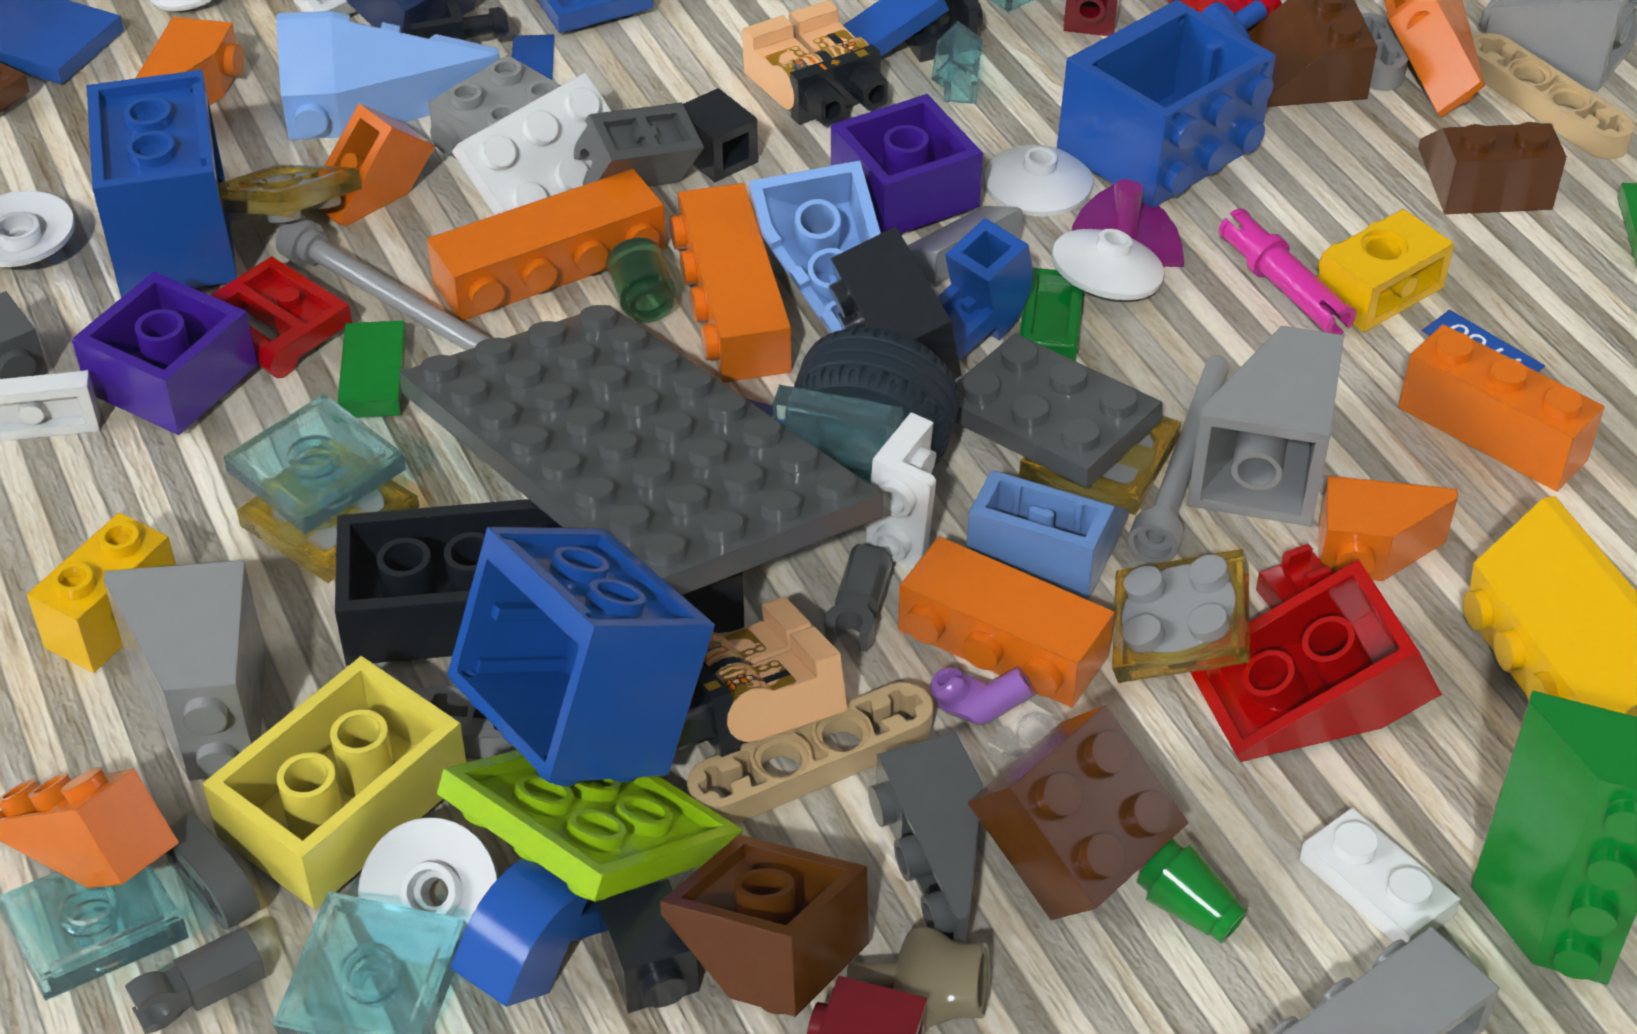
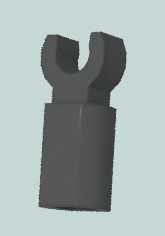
(859, 594)
(196, 980)

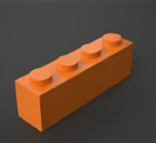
(542, 243)
(732, 283)

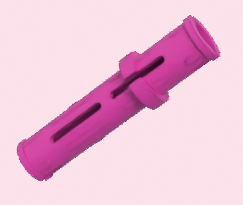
(1270, 258)

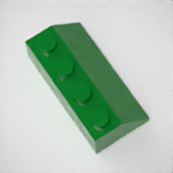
(1565, 838)

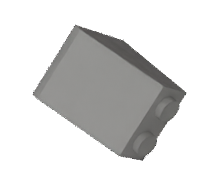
(1571, 35)
(1269, 430)
(194, 656)

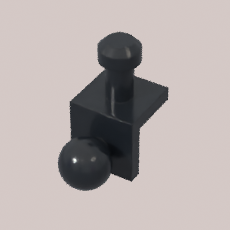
(454, 26)

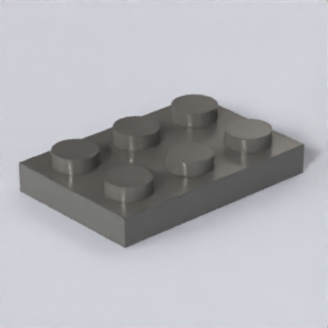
(1054, 409)

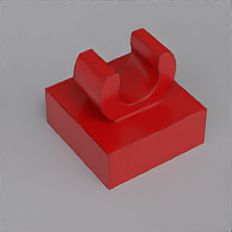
(1297, 572)

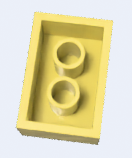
(334, 780)

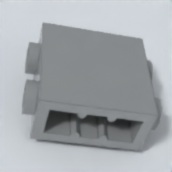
(484, 100)

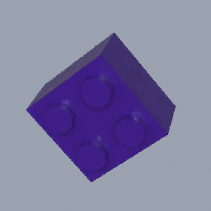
(912, 162)
(166, 352)

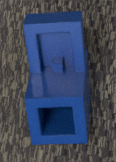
(988, 284)
(522, 933)

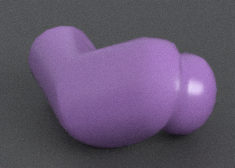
(977, 700)

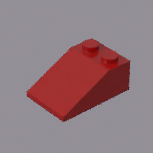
(1319, 670)

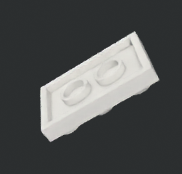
(532, 148)

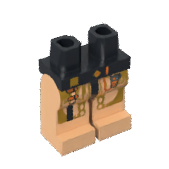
(814, 64)
(764, 681)

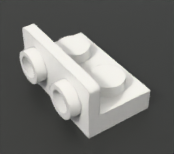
(908, 489)

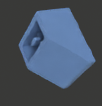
(1045, 531)

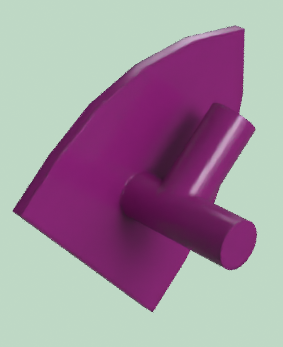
(1122, 209)

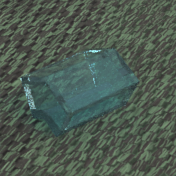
(958, 64)

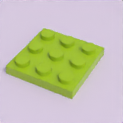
(589, 834)

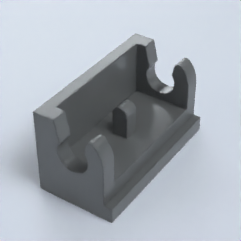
(651, 140)

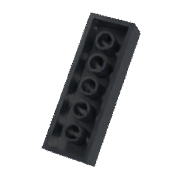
(412, 570)

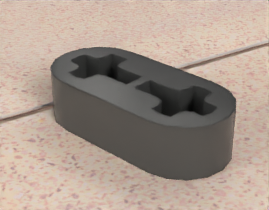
(211, 872)

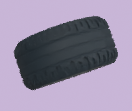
(885, 370)

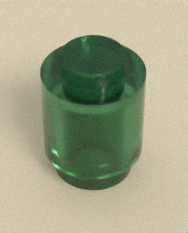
(641, 279)

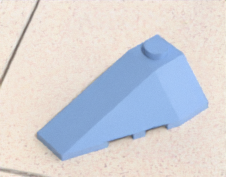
(338, 63)
(811, 219)

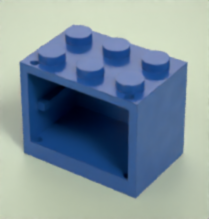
(1165, 101)
(159, 179)
(578, 653)

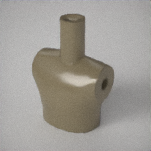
(943, 970)

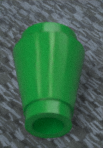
(1191, 891)

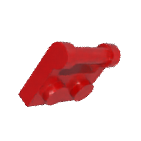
(290, 306)

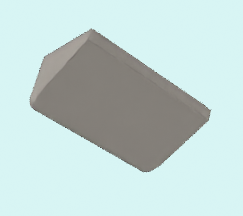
(932, 248)

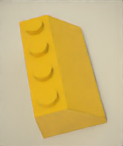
(1557, 611)

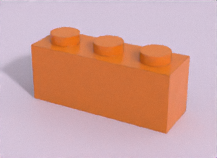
(1500, 407)
(1005, 620)

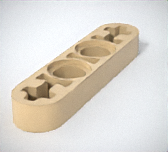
(1592, 123)
(817, 761)

